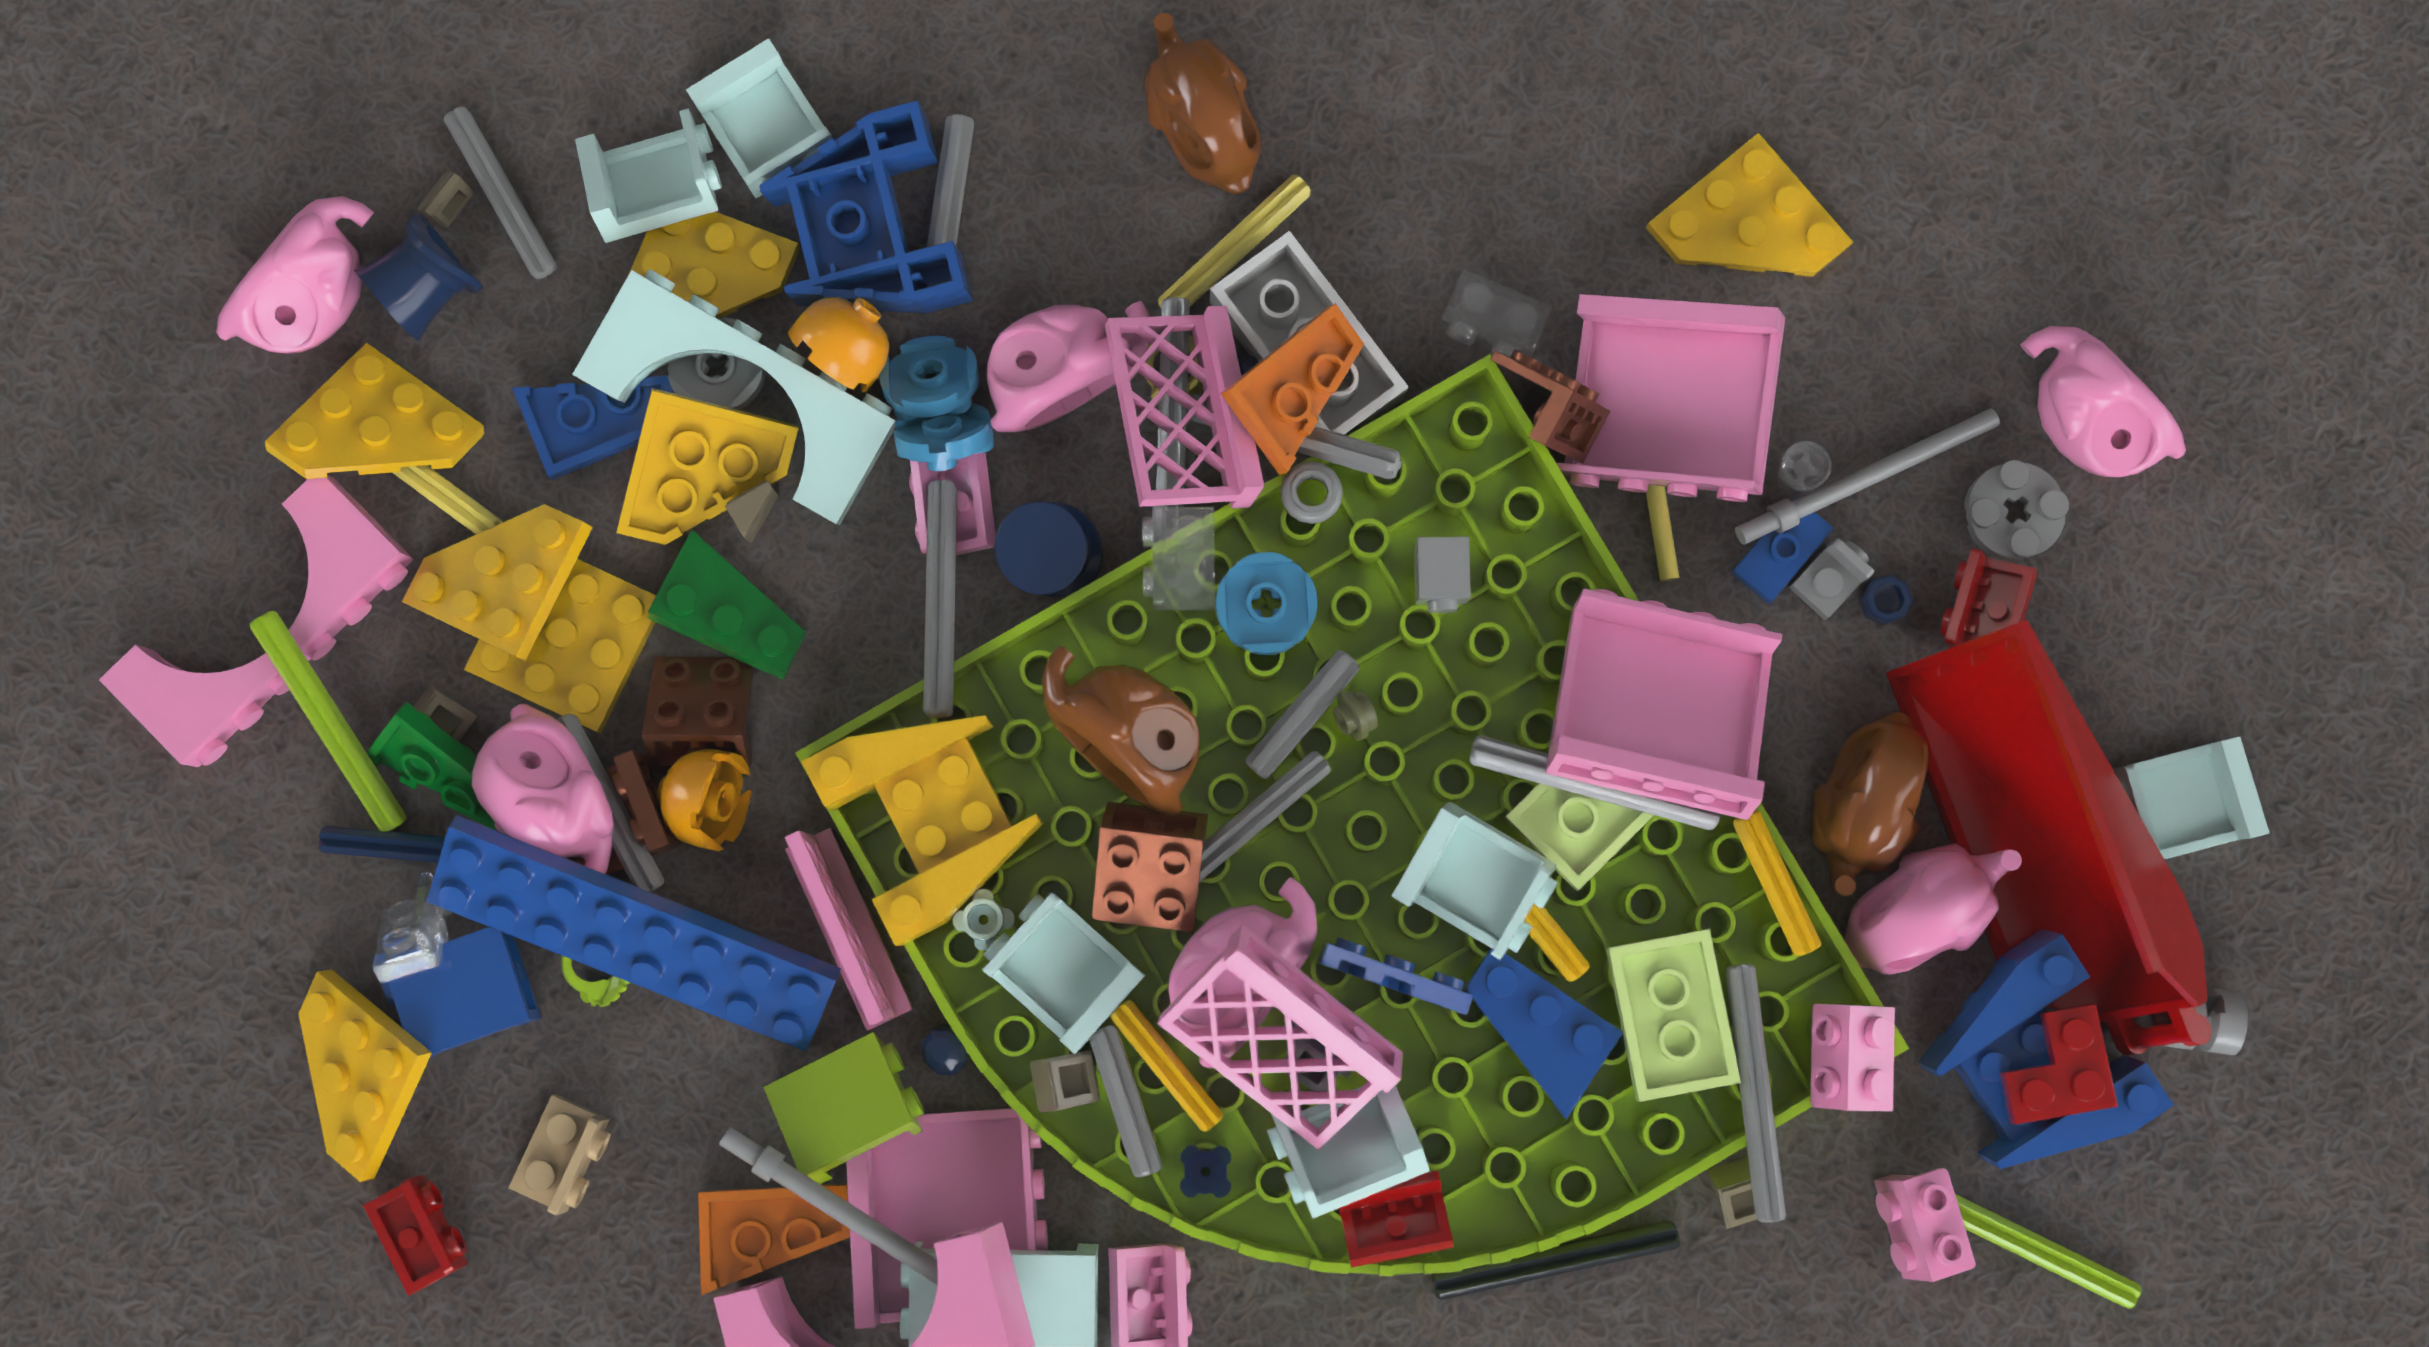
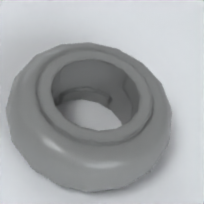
(1315, 471)

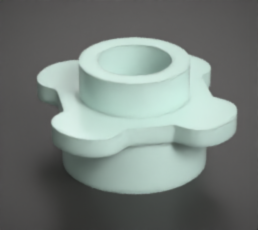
(983, 904)

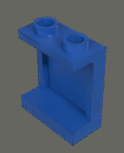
(469, 995)

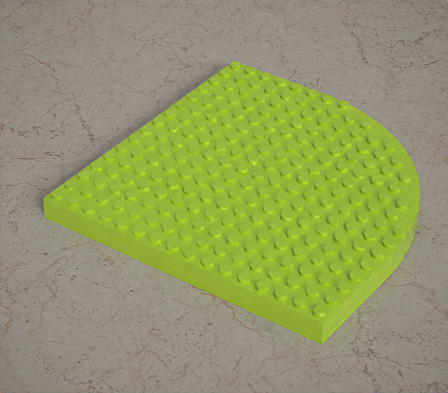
(1505, 1155)

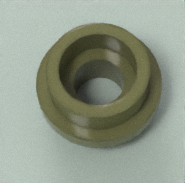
(1355, 715)

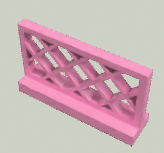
(1217, 370)
(848, 927)
(1308, 1006)

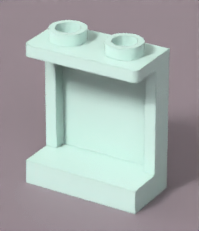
(759, 115)
(649, 180)
(2196, 797)
(1477, 879)
(1062, 970)
(1359, 1160)

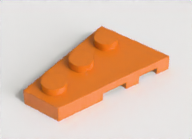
(1292, 384)
(758, 1230)

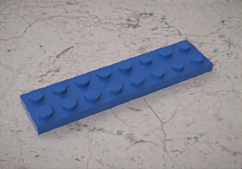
(631, 933)

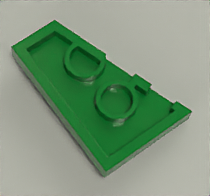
(725, 611)
(430, 758)

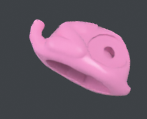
(301, 282)
(1053, 364)
(2099, 407)
(544, 789)
(1926, 907)
(1288, 936)

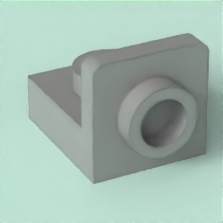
(1832, 577)

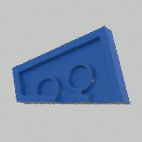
(582, 424)
(1396, 975)

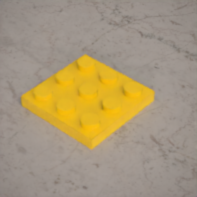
(581, 649)

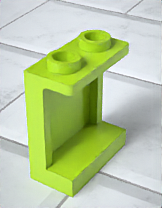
(844, 1105)

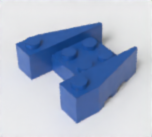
(854, 224)
(2005, 1032)

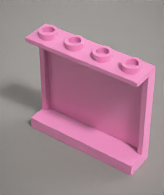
(1683, 393)
(1662, 703)
(942, 1182)

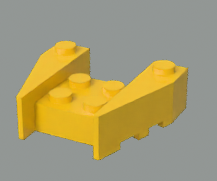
(939, 809)

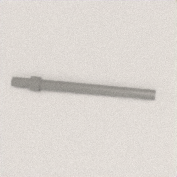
(1787, 513)
(769, 1164)

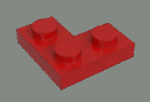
(2077, 1073)

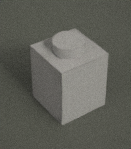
(1442, 573)

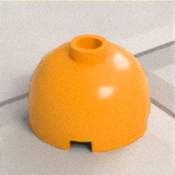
(844, 340)
(703, 798)

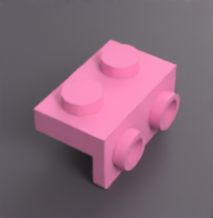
(974, 505)
(1852, 1057)
(1924, 1225)
(1149, 1296)

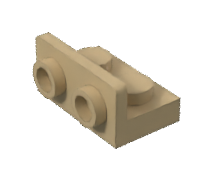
(561, 1154)

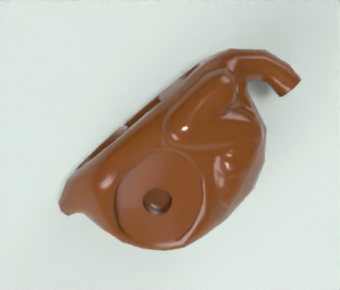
(1202, 109)
(1125, 728)
(1870, 799)

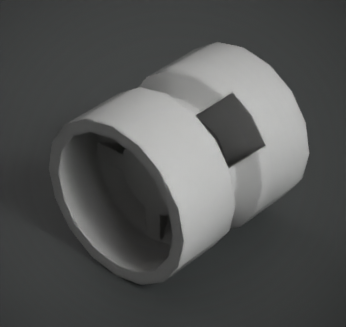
(2227, 1017)

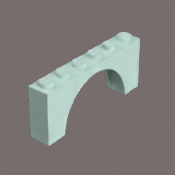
(653, 327)

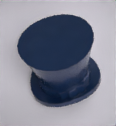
(417, 277)
(1048, 549)

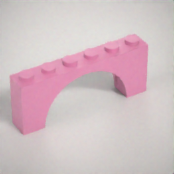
(347, 568)
(973, 1305)

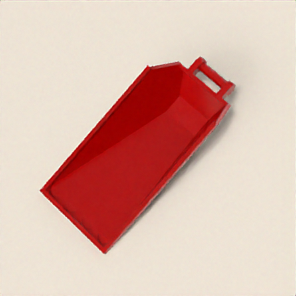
(2028, 776)

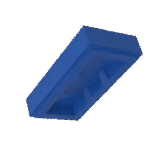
(1780, 556)

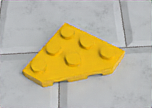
(1750, 218)
(718, 260)
(373, 422)
(695, 462)
(502, 578)
(359, 1072)

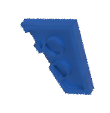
(1544, 1027)

